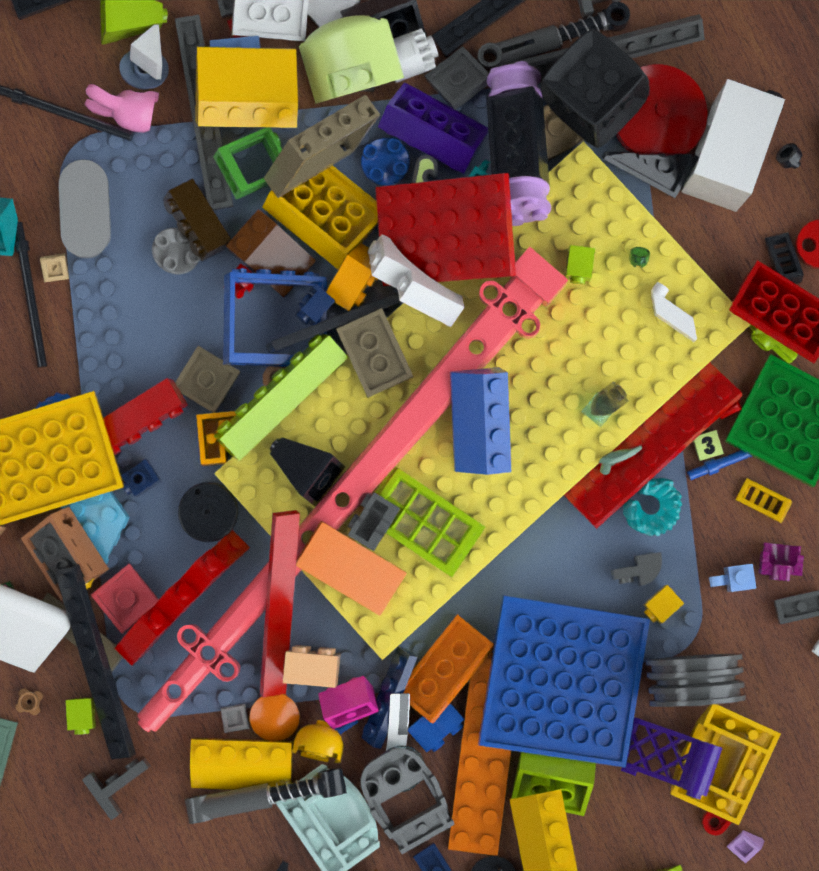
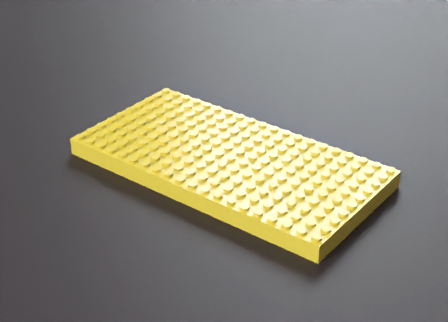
(583, 345)

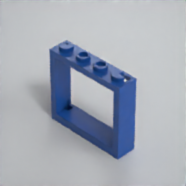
(263, 277)

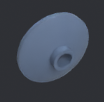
(134, 74)

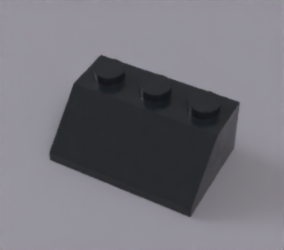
(401, 14)

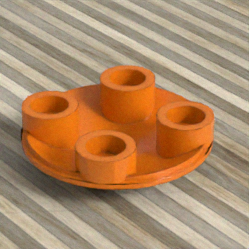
(274, 717)

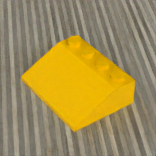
(246, 87)
(326, 214)

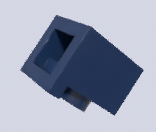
(314, 305)
(149, 476)

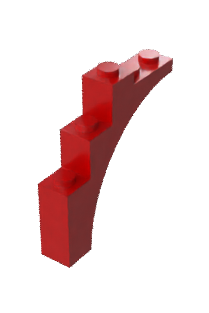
(180, 597)

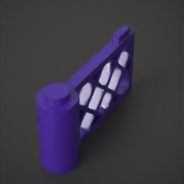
(697, 769)

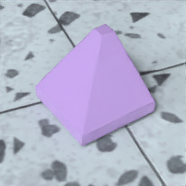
(745, 845)

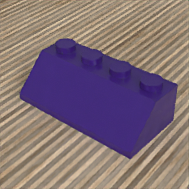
(433, 127)

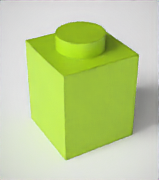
(579, 264)
(80, 715)

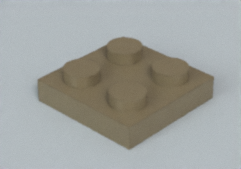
(206, 379)

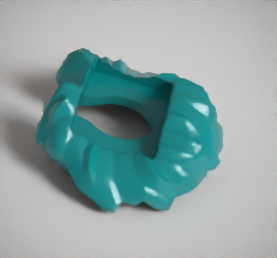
(668, 512)

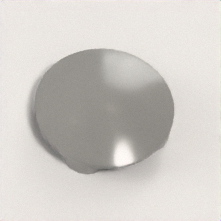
(173, 252)

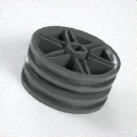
(695, 680)

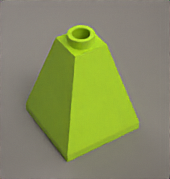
(129, 18)

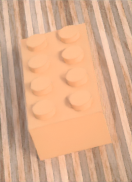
(312, 667)

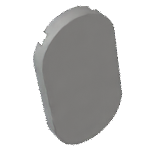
(84, 208)

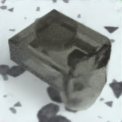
(609, 400)

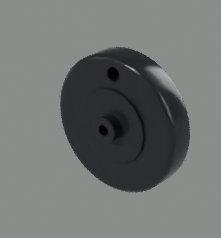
(208, 512)

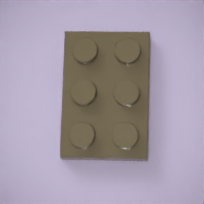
(374, 353)

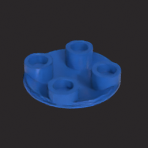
(385, 161)

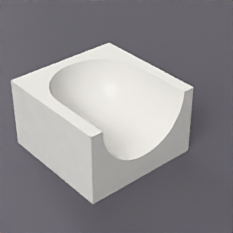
(733, 145)

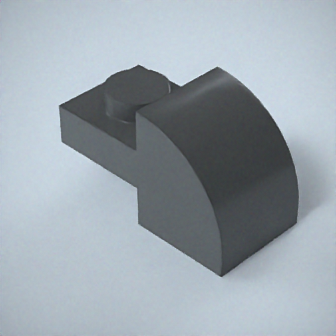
(645, 568)

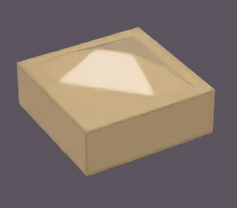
(54, 267)

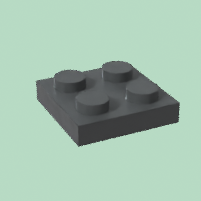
(458, 78)

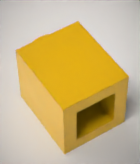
(662, 604)

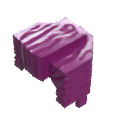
(781, 561)

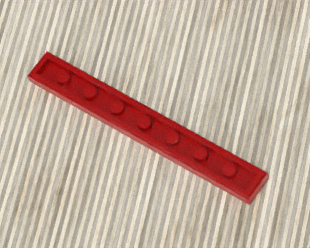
(279, 601)

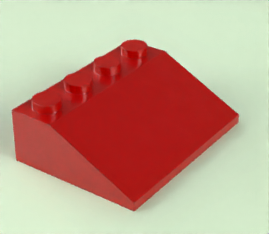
(779, 310)

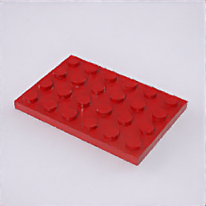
(451, 226)

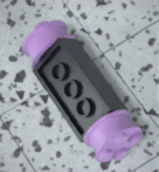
(519, 139)

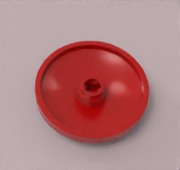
(670, 117)

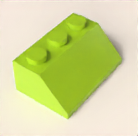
(547, 773)

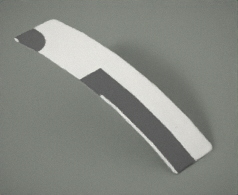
(398, 720)

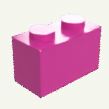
(348, 702)

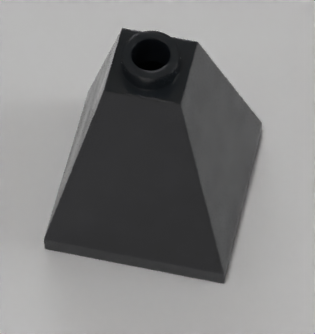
(306, 468)

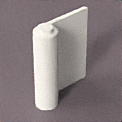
(29, 629)

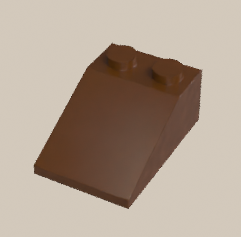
(268, 247)

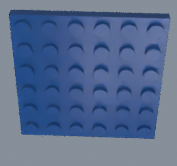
(563, 681)

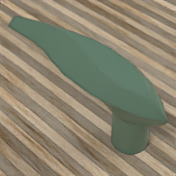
(615, 457)

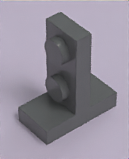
(114, 783)

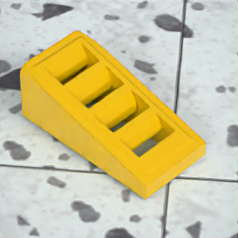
(786, 503)

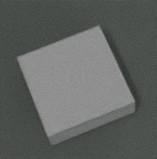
(235, 718)

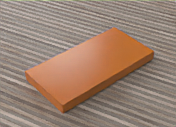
(350, 568)
(446, 668)

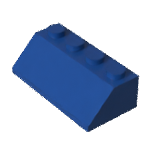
(481, 421)

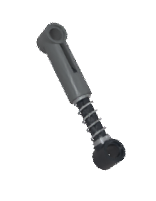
(550, 37)
(262, 796)

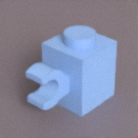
(735, 578)

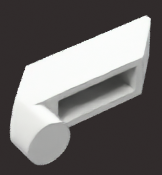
(671, 313)

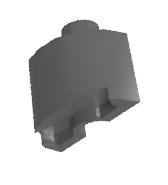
(373, 521)

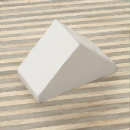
(147, 52)

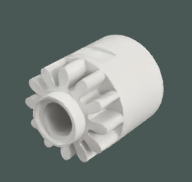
(415, 53)

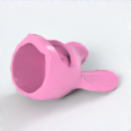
(129, 108)

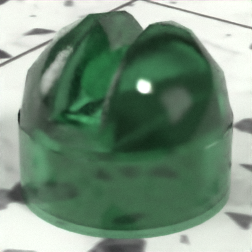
(639, 256)

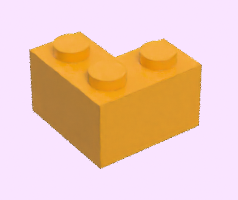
(352, 279)
(210, 449)

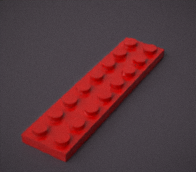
(661, 438)

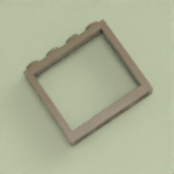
(322, 146)

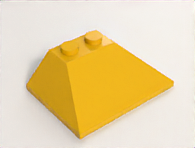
(741, 763)

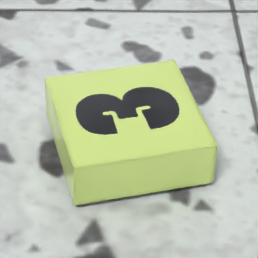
(708, 445)

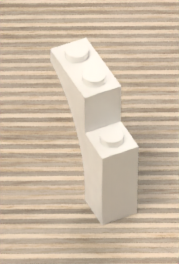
(412, 284)

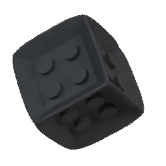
(595, 88)

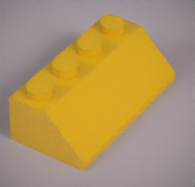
(239, 763)
(543, 832)

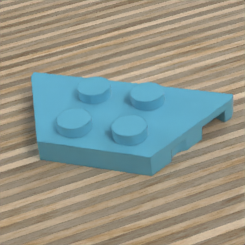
(101, 520)

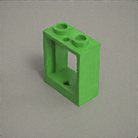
(230, 168)

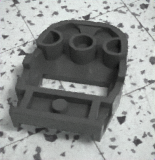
(391, 775)

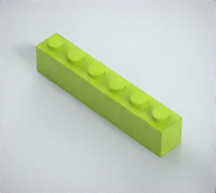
(280, 396)

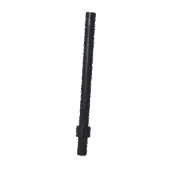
(19, 96)
(22, 248)

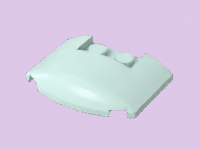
(333, 829)

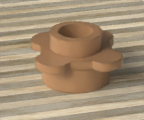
(25, 695)

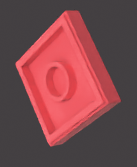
(125, 598)

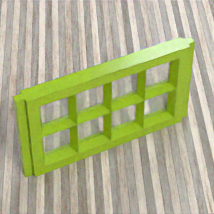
(429, 522)

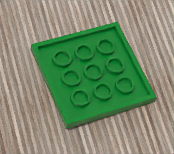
(781, 421)

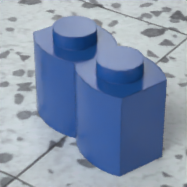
(431, 735)

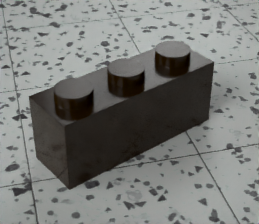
(196, 220)

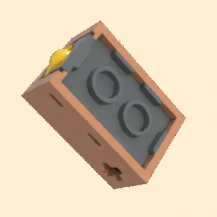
(62, 543)

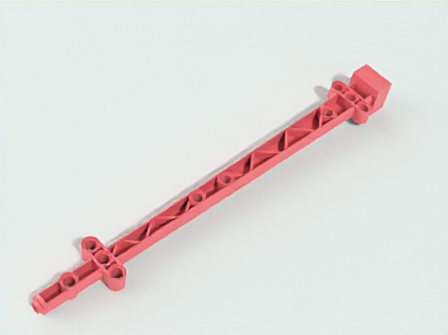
(533, 285)

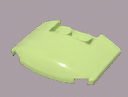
(350, 57)

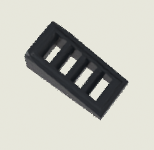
(795, 267)

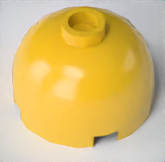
(319, 742)

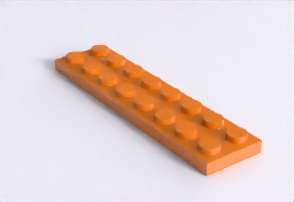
(480, 779)

